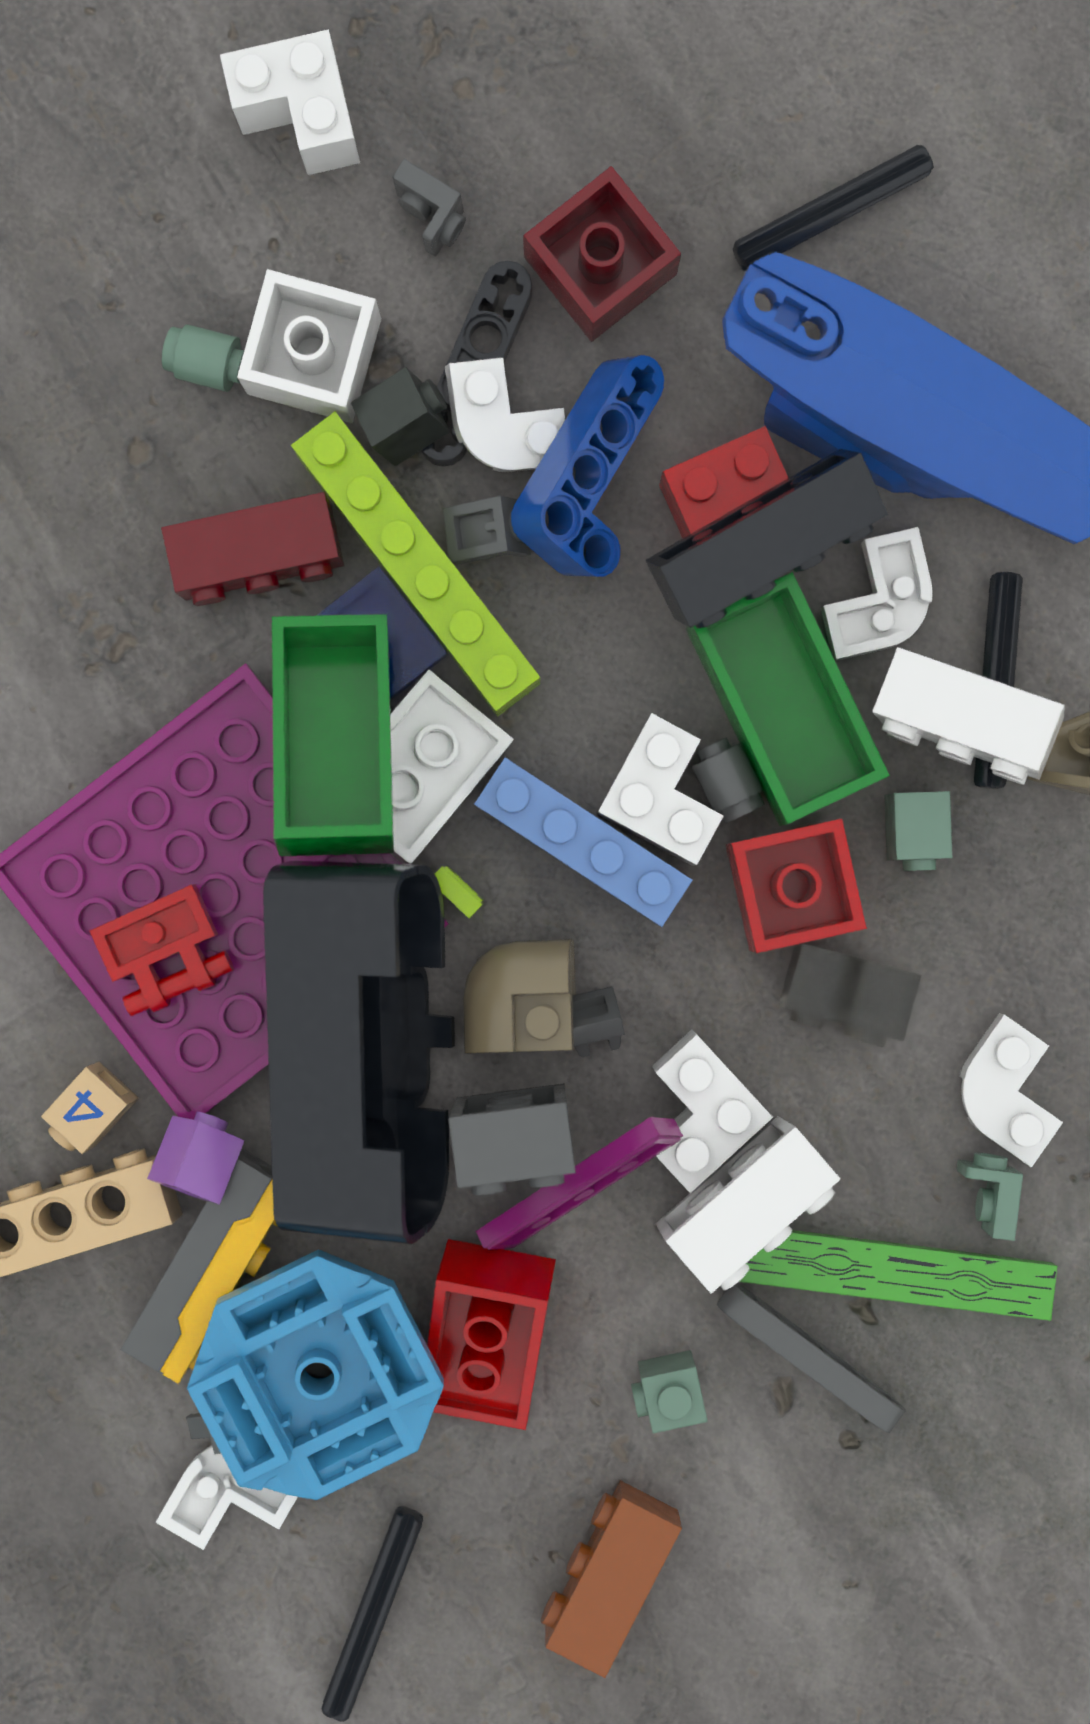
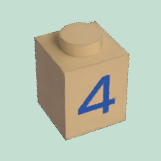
(88, 1108)

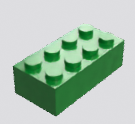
(788, 702)
(332, 735)

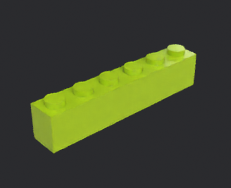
(416, 564)

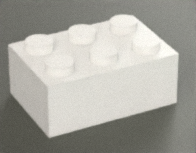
(968, 716)
(748, 1204)

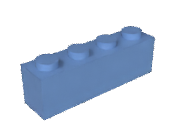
(583, 842)

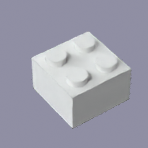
(309, 345)

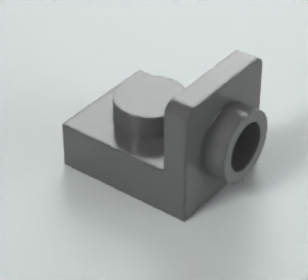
(425, 197)
(482, 530)

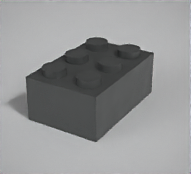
(511, 1138)

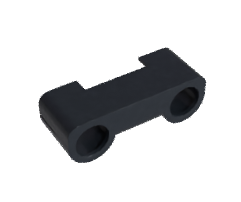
(354, 1048)

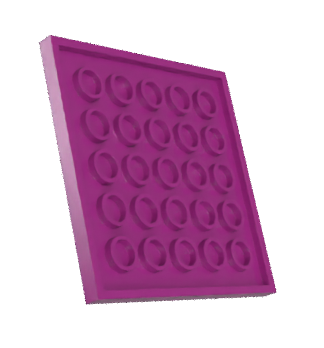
(165, 817)

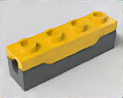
(208, 1265)

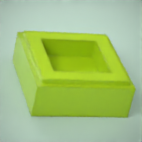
(458, 891)

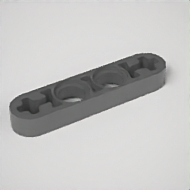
(811, 1357)

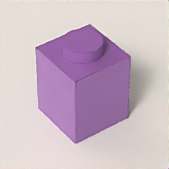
(196, 1157)

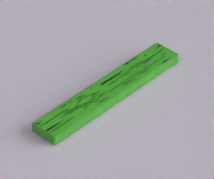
(908, 1274)

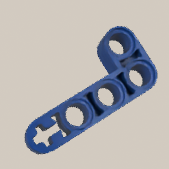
(621, 399)

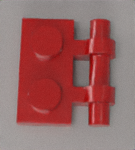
(156, 933)

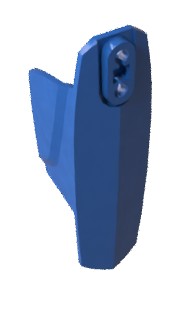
(906, 398)

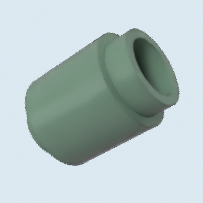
(202, 356)

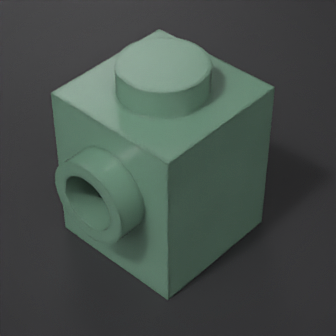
(669, 1392)

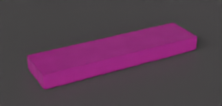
(589, 1179)

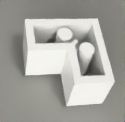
(295, 85)
(646, 797)
(718, 1111)

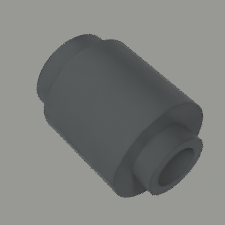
(728, 780)

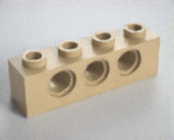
(93, 1223)

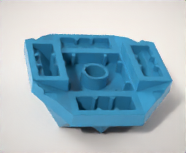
(301, 1430)

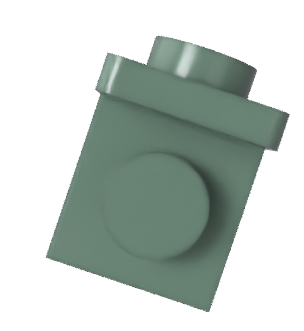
(1000, 1200)

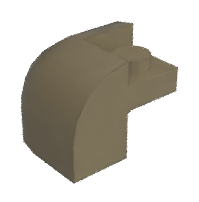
(521, 998)

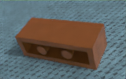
(610, 1578)

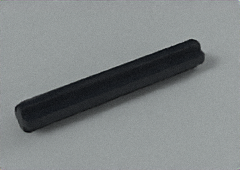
(834, 206)
(1000, 650)
(372, 1613)

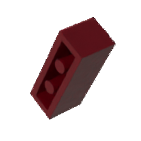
(253, 549)

